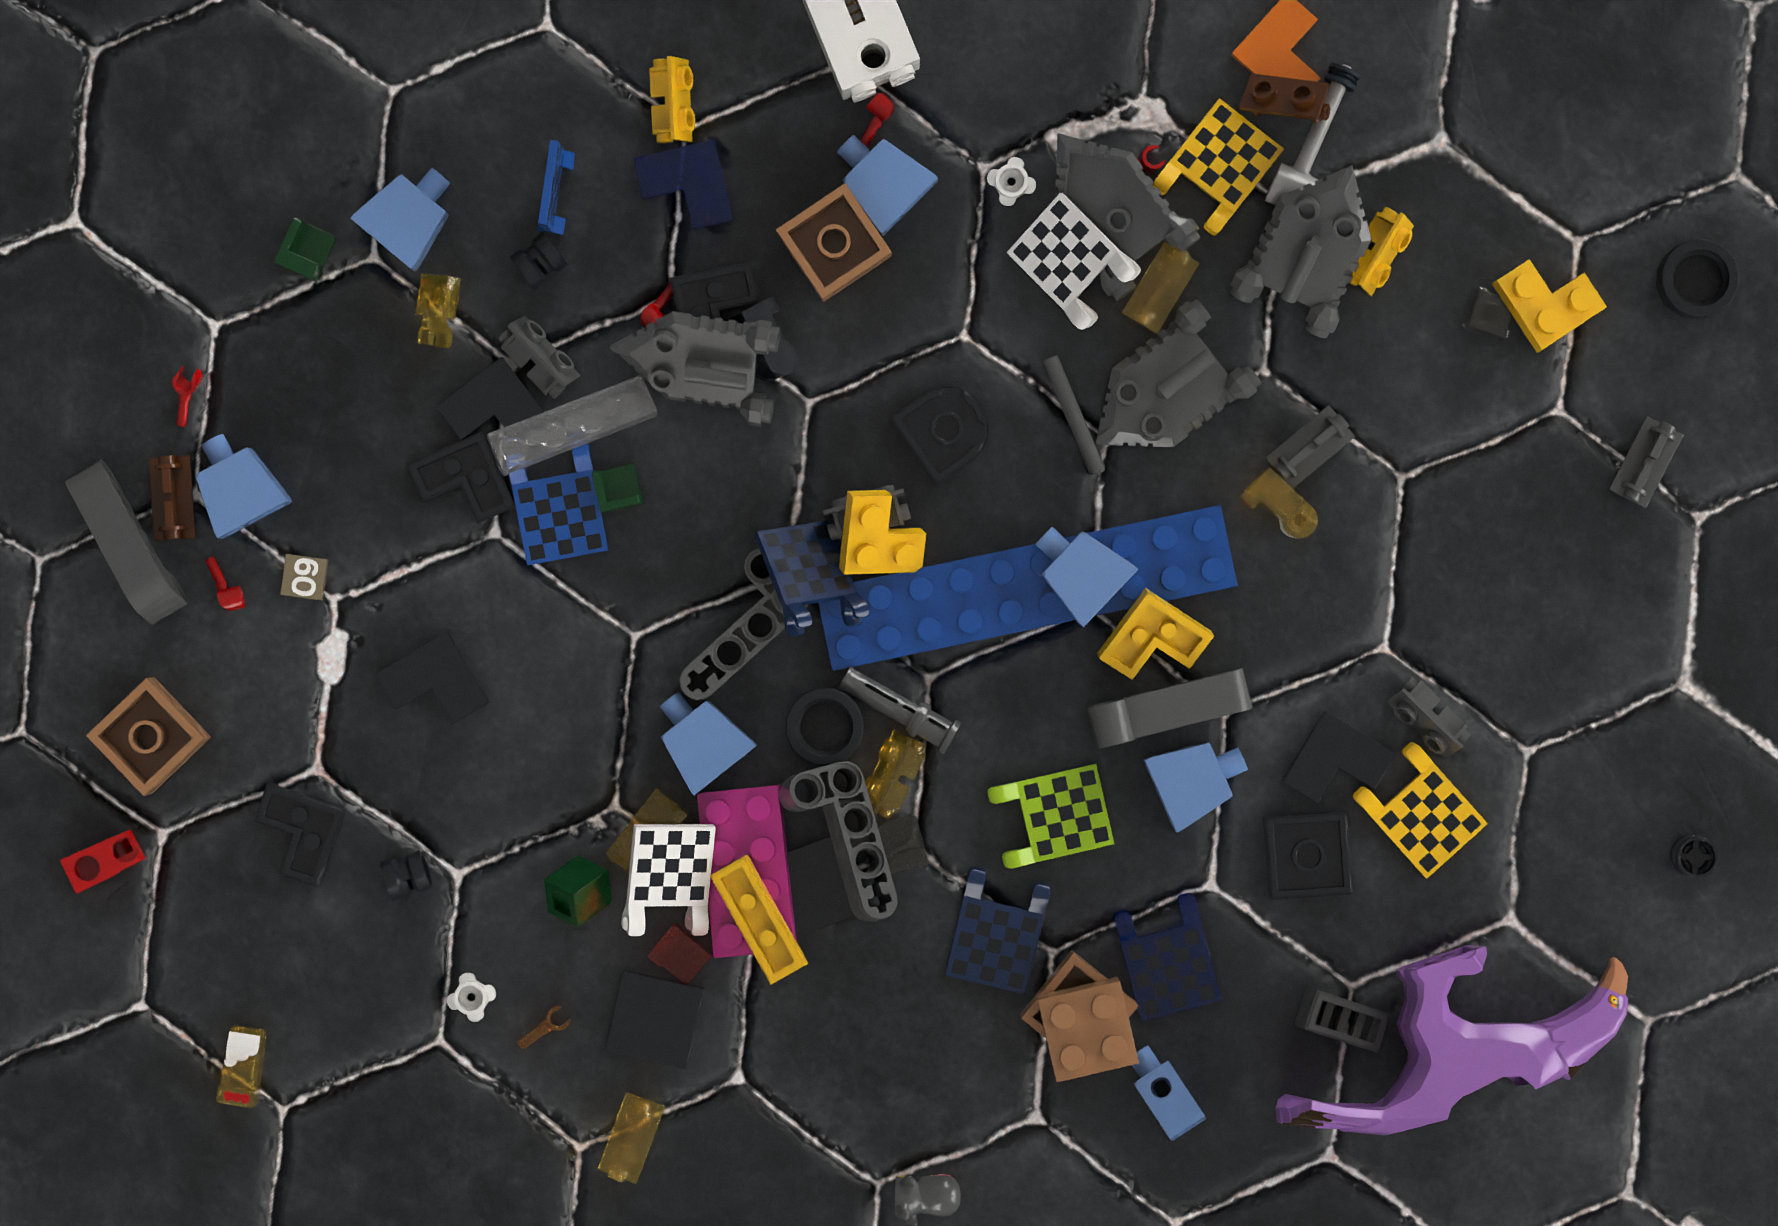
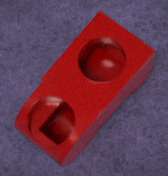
(102, 861)

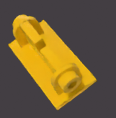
(676, 118)
(1390, 235)

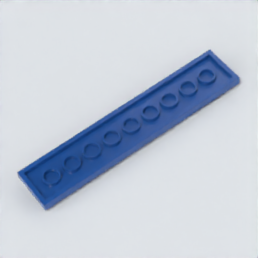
(1009, 595)

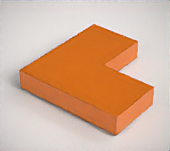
(1270, 43)

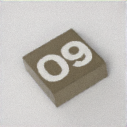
(304, 577)

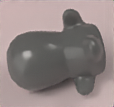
(929, 1195)

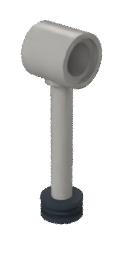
(1290, 178)

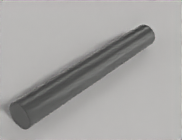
(1073, 415)

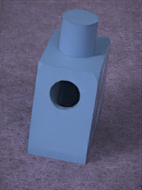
(884, 181)
(406, 217)
(237, 488)
(1083, 572)
(702, 741)
(1193, 780)
(1178, 1109)

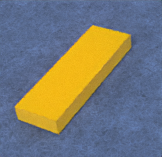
(759, 919)

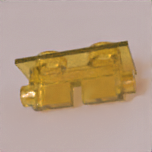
(1160, 287)
(897, 757)
(631, 1138)

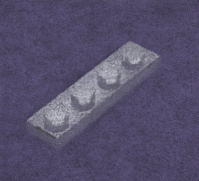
(572, 425)

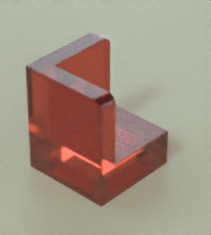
(680, 953)

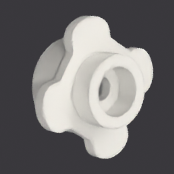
(1015, 170)
(460, 1001)

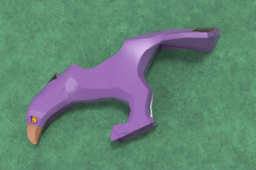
(1458, 1056)

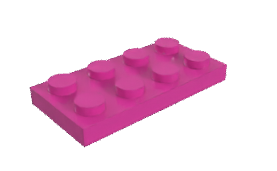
(751, 825)

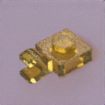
(437, 303)

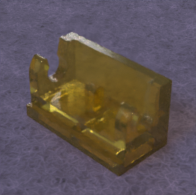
(656, 810)

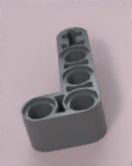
(124, 544)
(740, 634)
(1169, 708)
(845, 842)

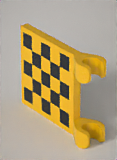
(1223, 159)
(1427, 817)

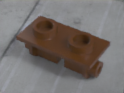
(1286, 97)
(172, 497)

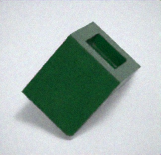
(305, 249)
(617, 488)
(578, 891)

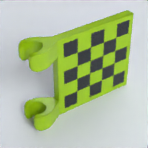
(1060, 813)

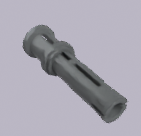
(917, 718)

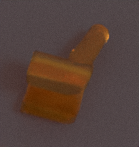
(542, 1029)

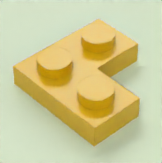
(1545, 314)
(868, 542)
(1153, 625)

